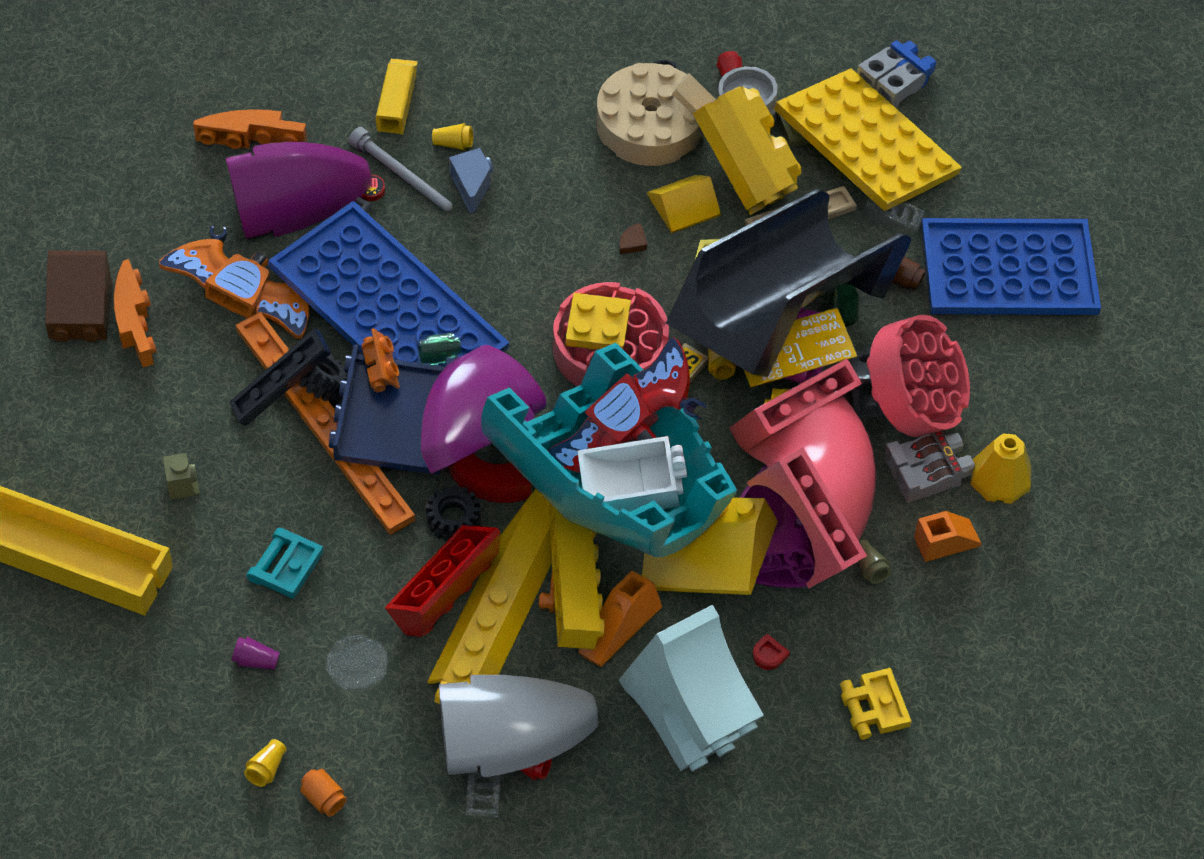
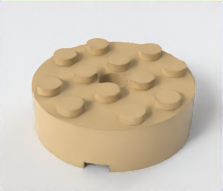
(642, 117)

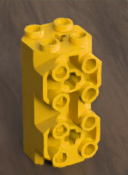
(753, 160)

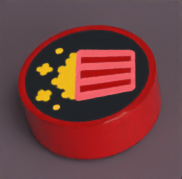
(376, 190)

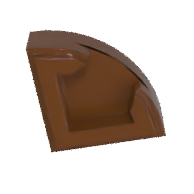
(633, 240)

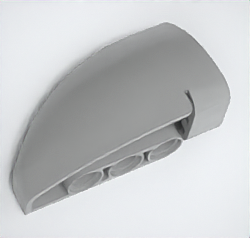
(511, 722)

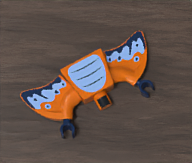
(239, 282)

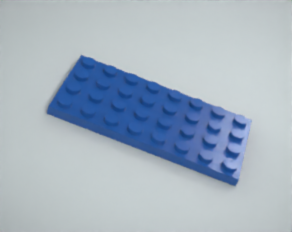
(369, 280)

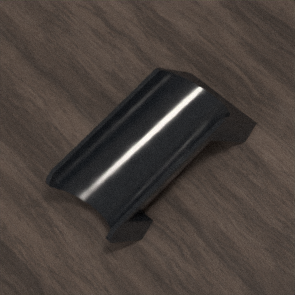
(759, 277)

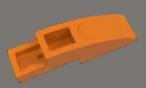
(241, 126)
(131, 312)

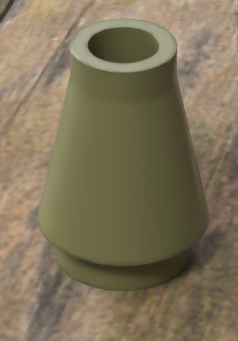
(874, 566)

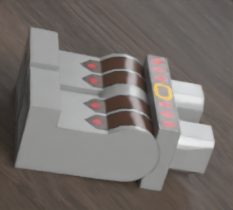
(928, 464)

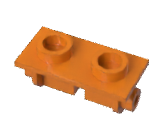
(379, 351)

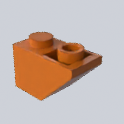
(944, 535)

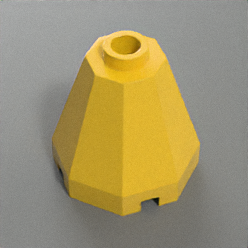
(1002, 470)

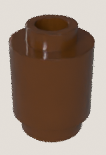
(909, 274)

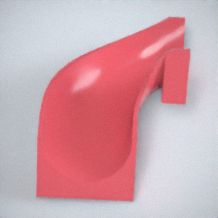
(817, 463)

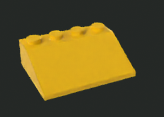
(722, 557)

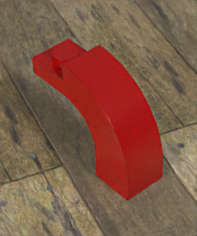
(490, 481)

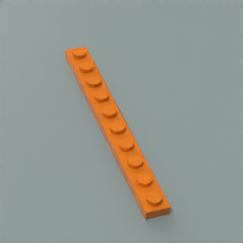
(319, 417)

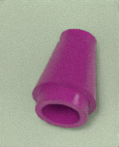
(254, 654)

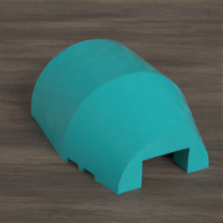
(647, 528)

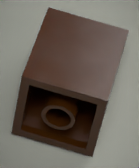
(78, 295)

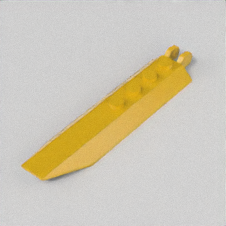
(499, 599)

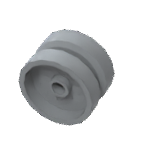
(752, 78)

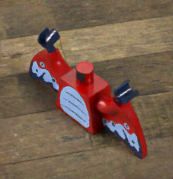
(631, 406)

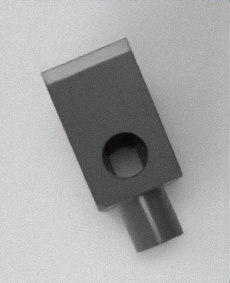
(863, 403)

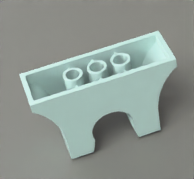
(692, 690)

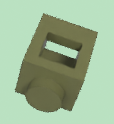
(180, 476)

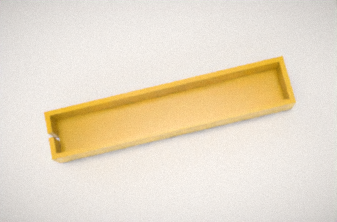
(81, 552)

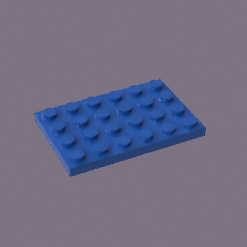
(1010, 266)

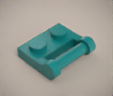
(293, 566)

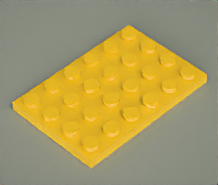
(867, 139)

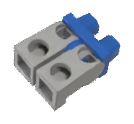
(897, 71)

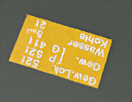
(810, 345)

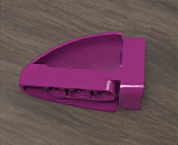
(294, 185)

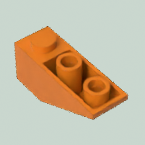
(624, 613)

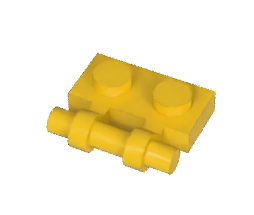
(884, 701)

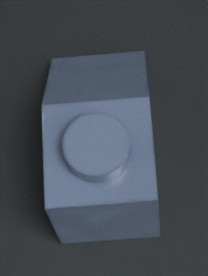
(471, 176)

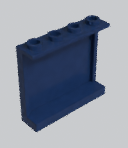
(383, 425)

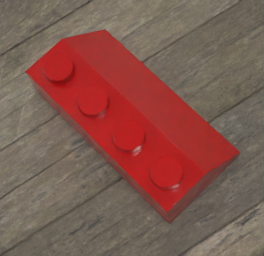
(444, 579)

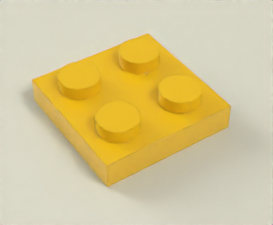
(597, 321)

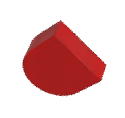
(769, 653)

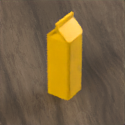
(396, 96)

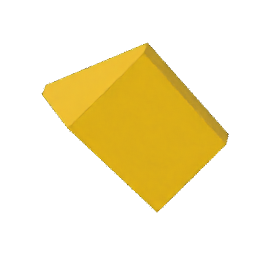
(686, 202)

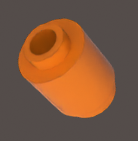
(323, 792)

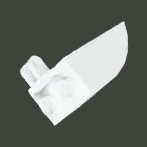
(634, 473)

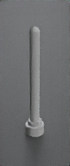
(361, 140)

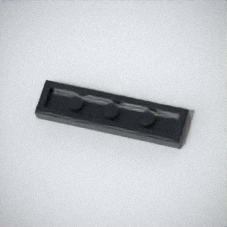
(280, 377)

